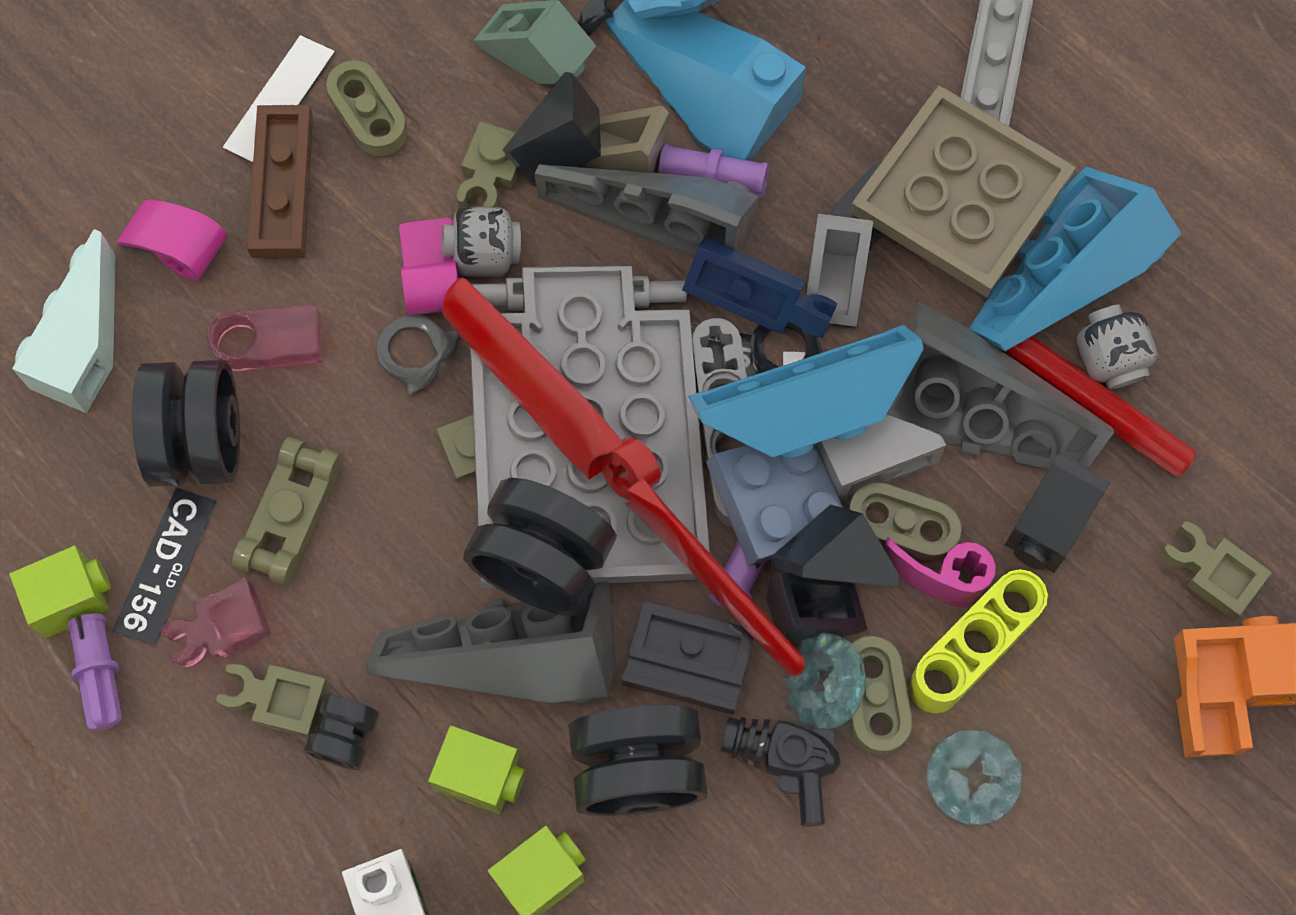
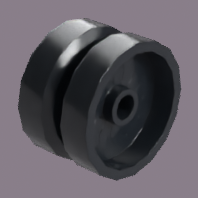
(186, 423)
(540, 546)
(637, 760)

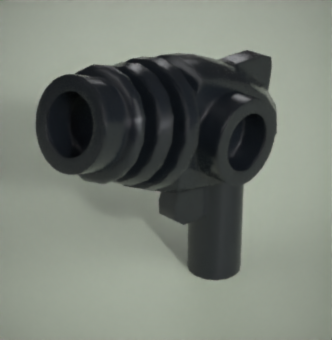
(794, 754)

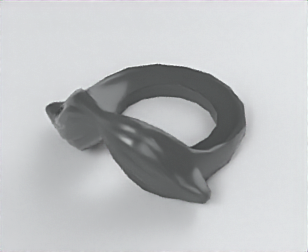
(442, 341)

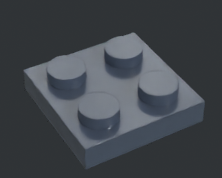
(770, 496)

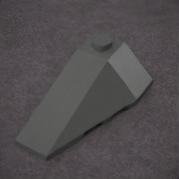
(655, 206)
(991, 401)
(508, 651)

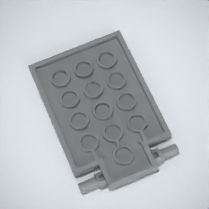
(631, 371)

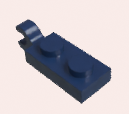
(755, 290)

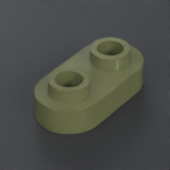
(369, 111)
(905, 517)
(883, 697)

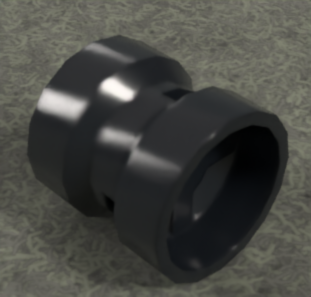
(341, 732)

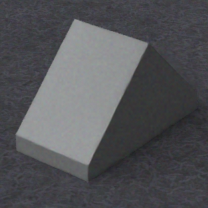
(840, 264)

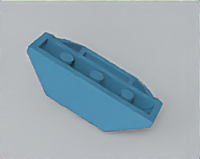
(813, 397)

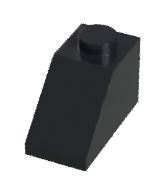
(1056, 514)

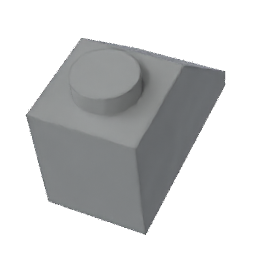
(879, 455)

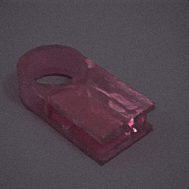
(282, 337)

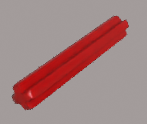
(1125, 419)

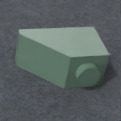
(536, 40)

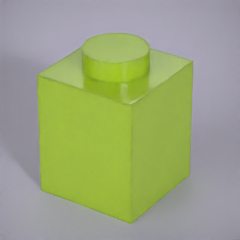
(60, 590)
(477, 770)
(539, 872)

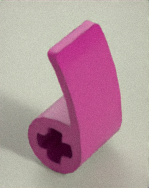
(176, 235)
(425, 271)
(945, 584)

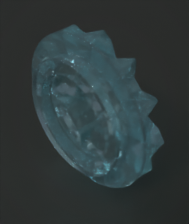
(842, 688)
(951, 789)

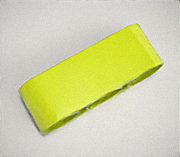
(992, 619)

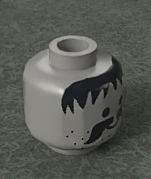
(482, 241)
(1117, 347)

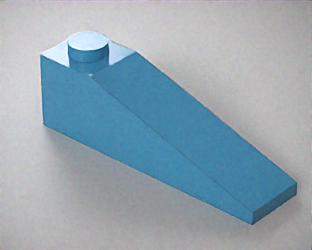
(715, 76)
(1091, 243)

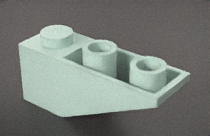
(75, 337)

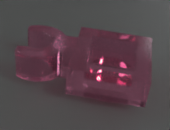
(224, 624)

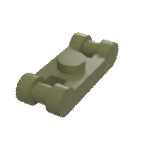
(288, 511)

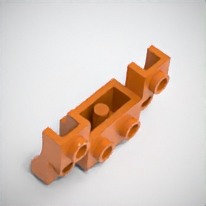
(1226, 674)

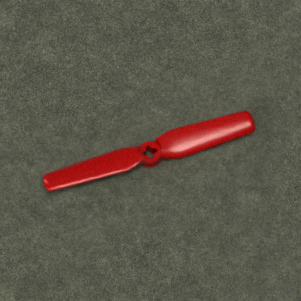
(596, 448)

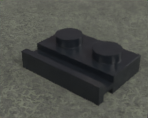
(688, 657)

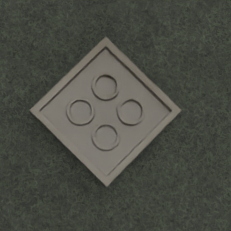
(962, 190)

